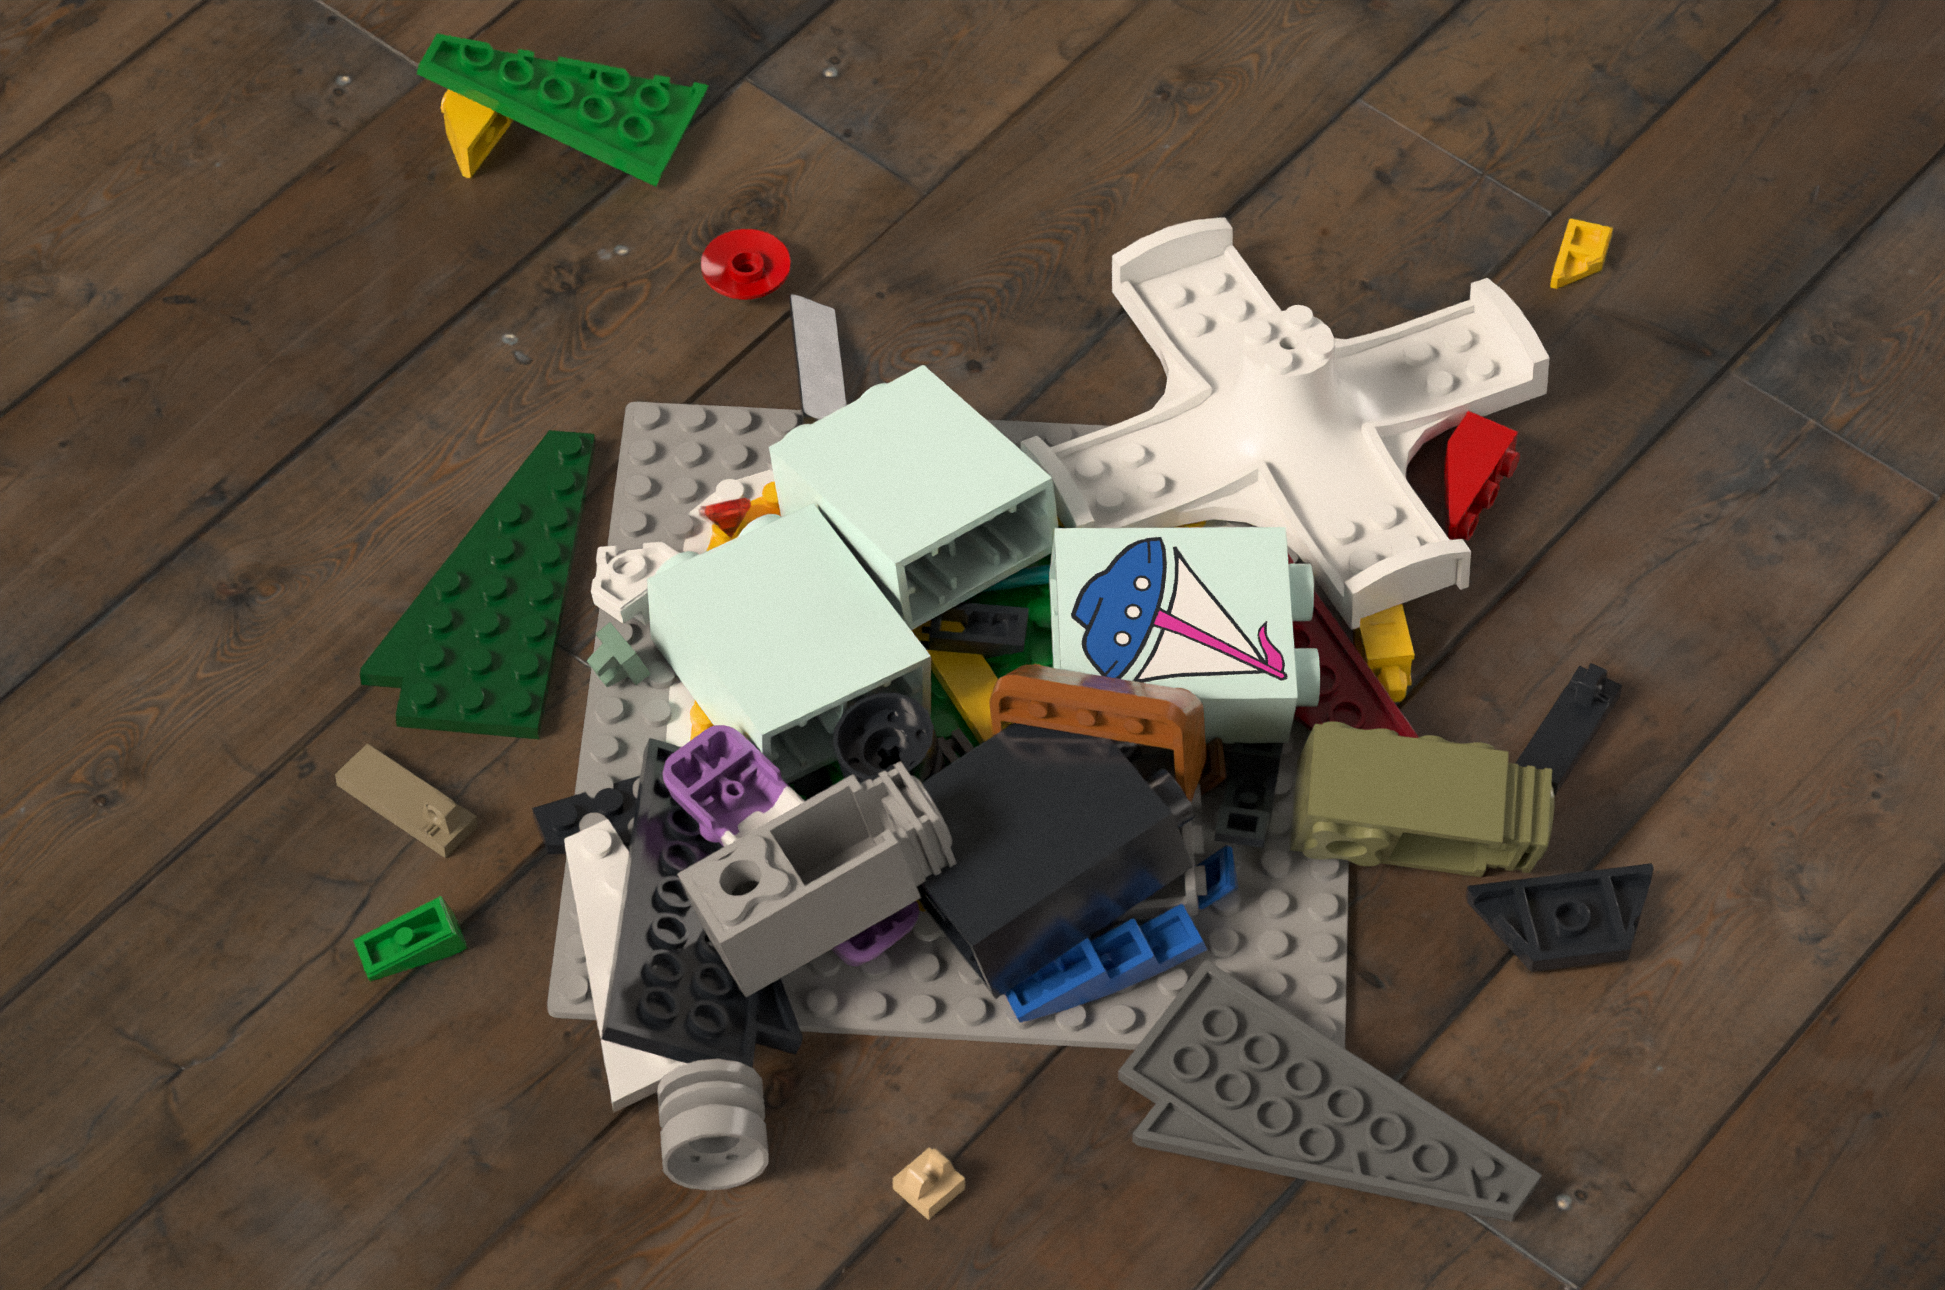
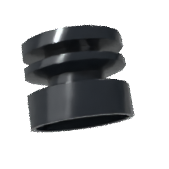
(883, 732)

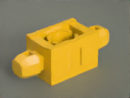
(1387, 649)

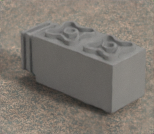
(818, 875)

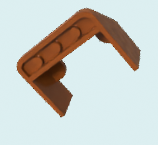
(1106, 710)

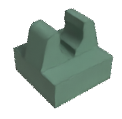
(616, 659)

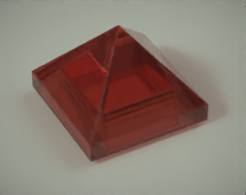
(726, 514)

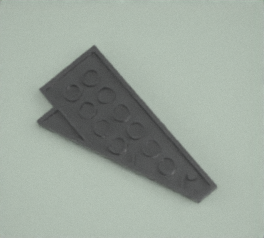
(1277, 1097)

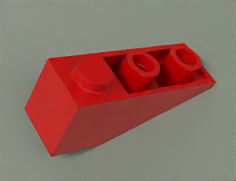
(1475, 463)

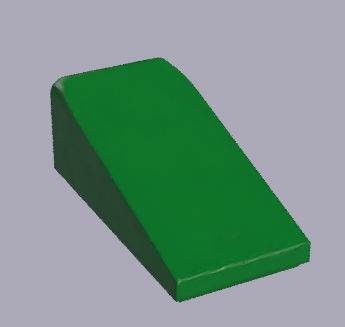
(411, 940)

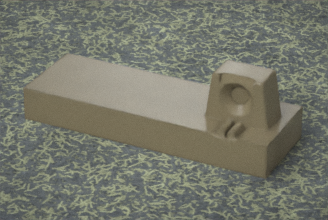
(406, 800)

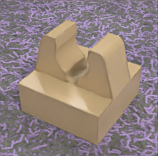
(929, 1182)

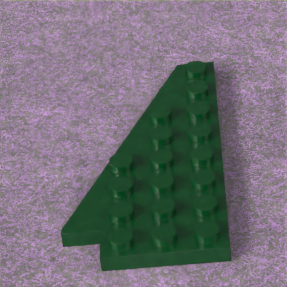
(488, 623)

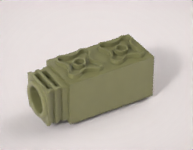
(1418, 803)

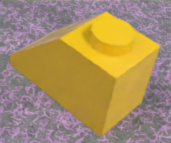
(471, 130)

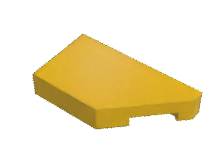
(1581, 252)

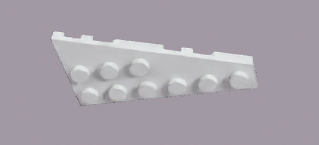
(597, 876)

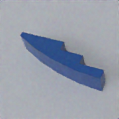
(1108, 964)

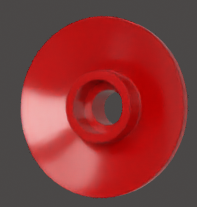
(745, 264)

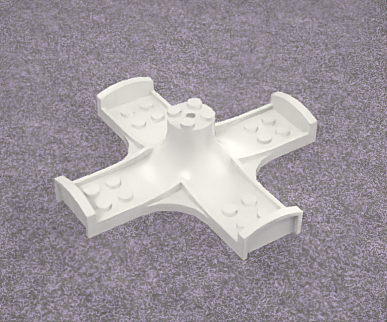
(1290, 424)

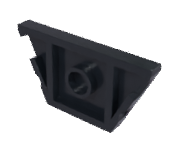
(1566, 916)

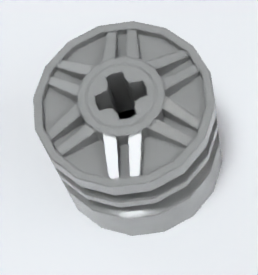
(712, 1124)

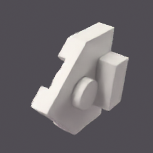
(622, 579)

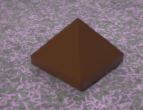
(1214, 769)

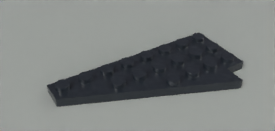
(666, 977)

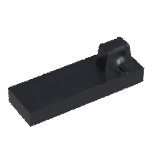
(1571, 723)

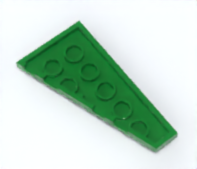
(580, 103)

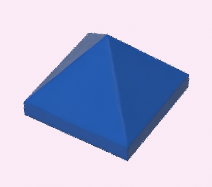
(1220, 876)

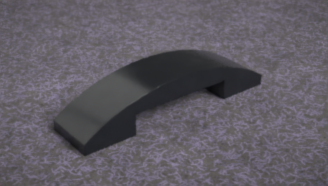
(1249, 794)

